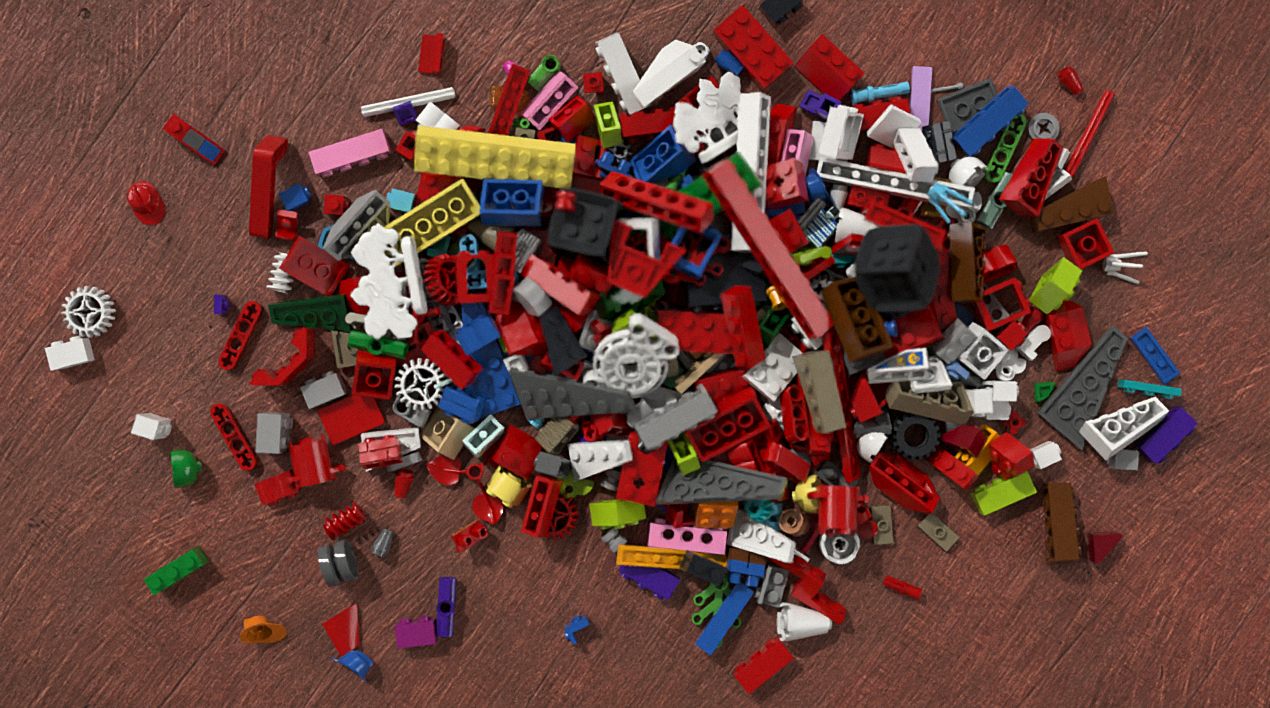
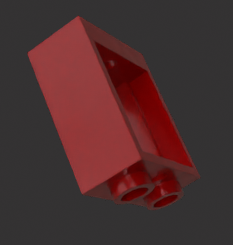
(982, 311)

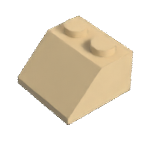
(446, 433)

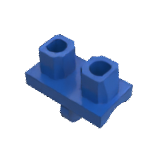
(606, 161)

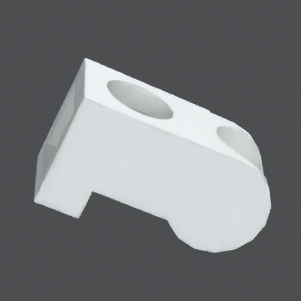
(1033, 340)

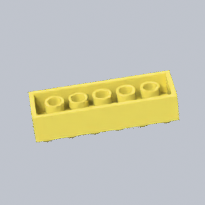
(435, 218)

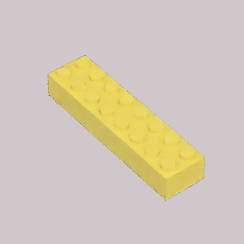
(493, 156)

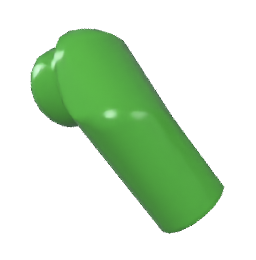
(521, 123)

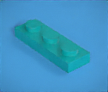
(1149, 389)

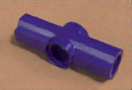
(447, 594)

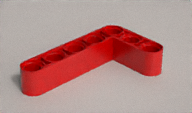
(263, 181)

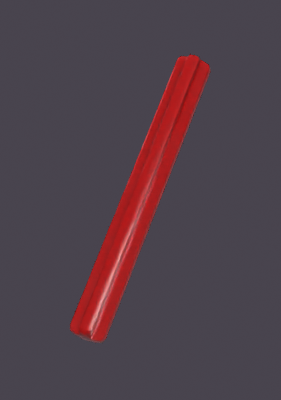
(1089, 132)

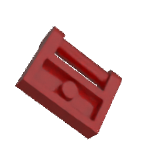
(584, 157)

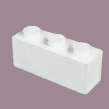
(915, 154)

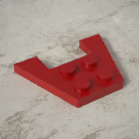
(634, 269)

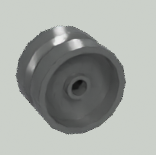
(338, 563)

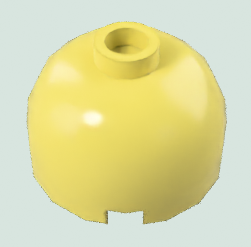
(801, 491)

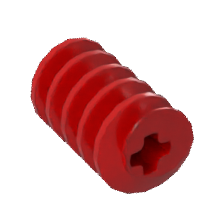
(344, 521)

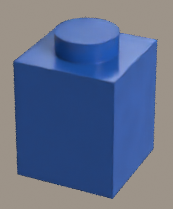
(296, 197)

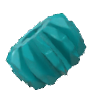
(758, 509)

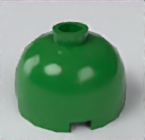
(184, 468)

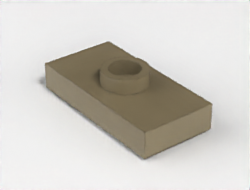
(882, 516)
(938, 531)

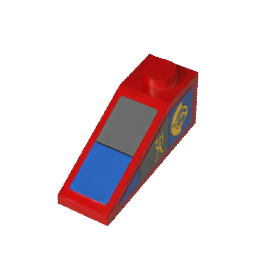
(194, 139)

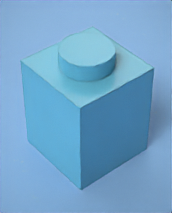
(401, 200)

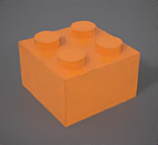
(715, 514)

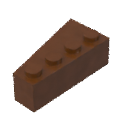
(1081, 205)
(966, 261)
(1061, 524)

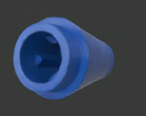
(728, 62)

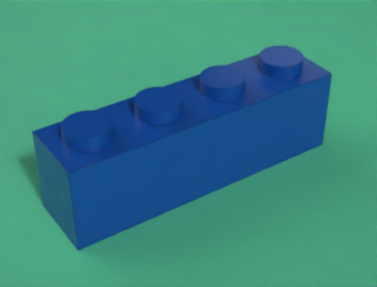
(990, 120)

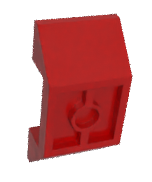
(305, 342)

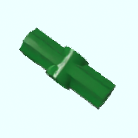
(389, 346)

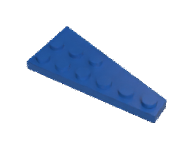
(494, 380)

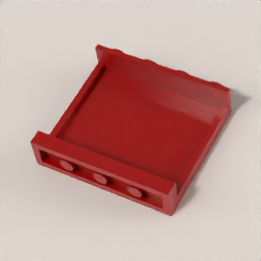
(885, 216)

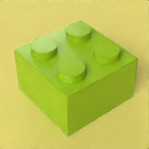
(1056, 286)

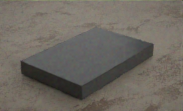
(966, 103)

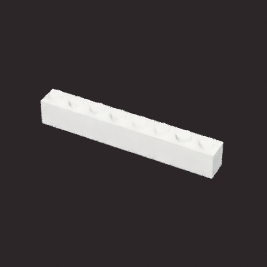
(753, 145)
(887, 181)

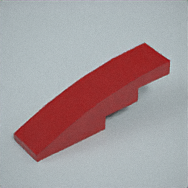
(503, 272)

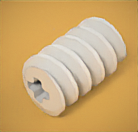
(281, 278)

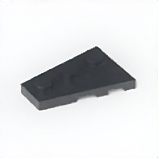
(560, 341)

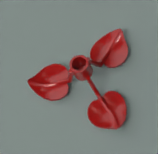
(447, 472)

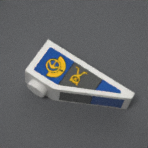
(902, 367)

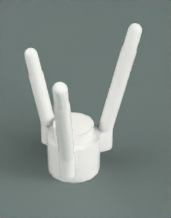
(1113, 263)

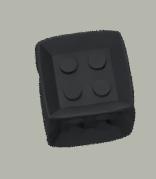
(587, 228)
(897, 268)

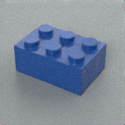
(512, 202)

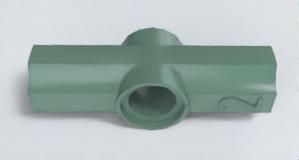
(991, 210)

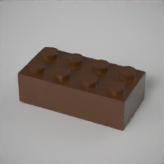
(855, 321)

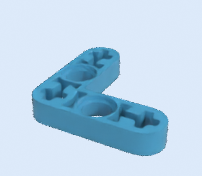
(475, 271)

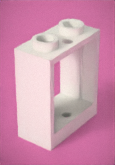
(841, 132)
(652, 225)

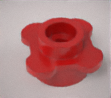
(1014, 416)

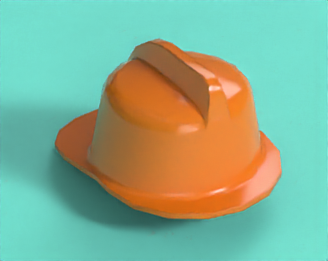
(261, 630)

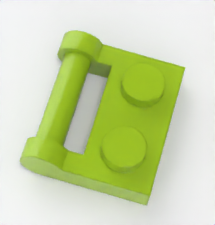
(806, 254)

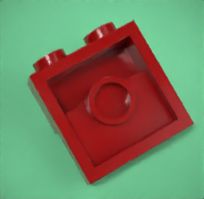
(789, 230)

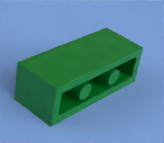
(176, 570)

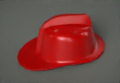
(146, 203)

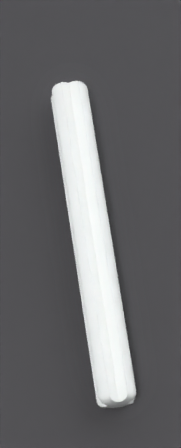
(417, 100)

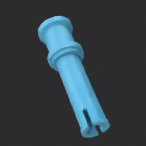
(869, 93)

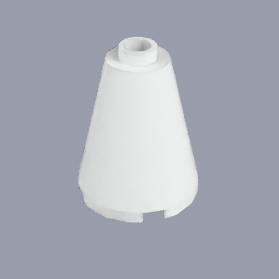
(851, 223)
(800, 622)

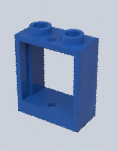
(690, 268)

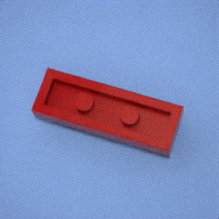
(952, 467)

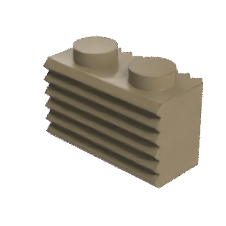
(556, 434)

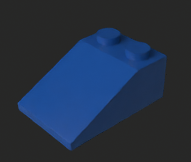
(662, 158)

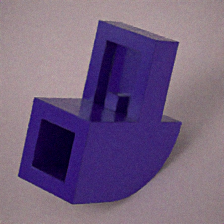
(818, 104)

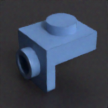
(955, 370)

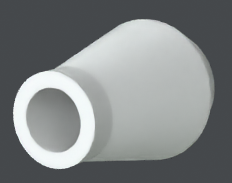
(839, 195)

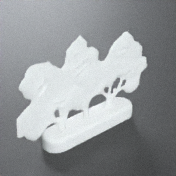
(715, 110)
(383, 289)

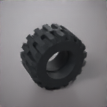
(925, 447)

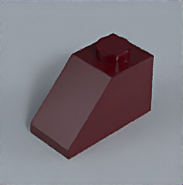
(964, 440)

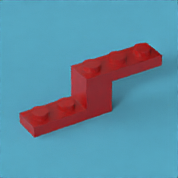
(807, 588)

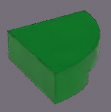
(1042, 390)

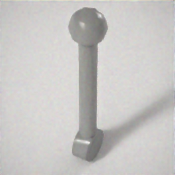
(959, 86)

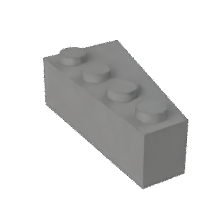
(676, 418)

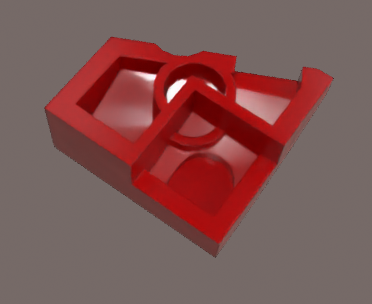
(344, 630)

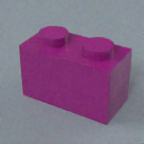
(416, 632)

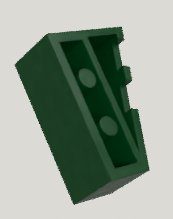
(620, 301)

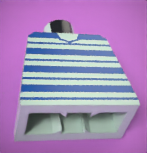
(822, 227)

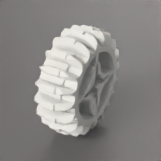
(87, 304)
(417, 375)

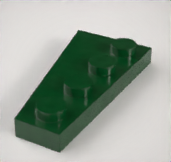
(315, 312)

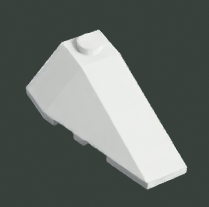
(670, 68)

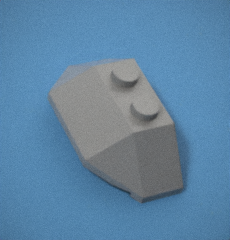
(357, 219)

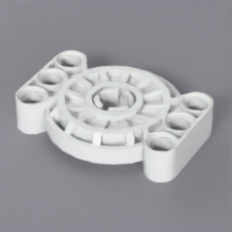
(633, 345)

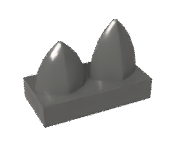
(833, 475)

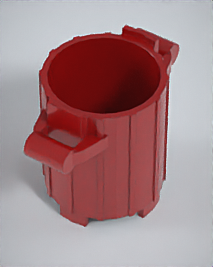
(311, 463)
(837, 509)

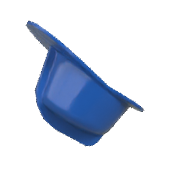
(816, 188)
(357, 662)

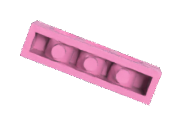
(716, 545)

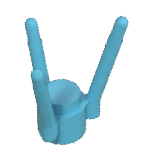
(938, 193)

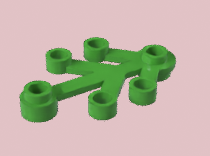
(715, 604)

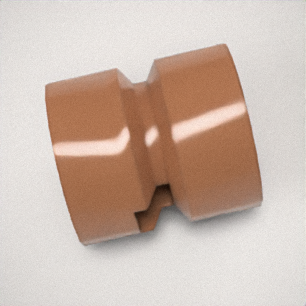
(794, 522)

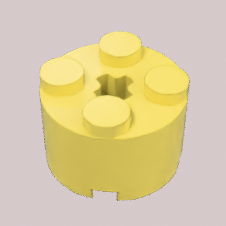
(508, 487)

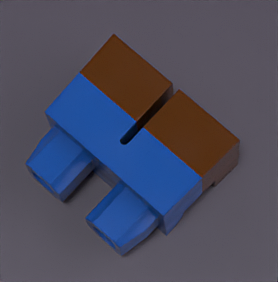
(745, 563)

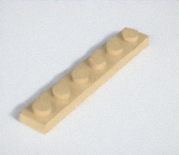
(697, 368)

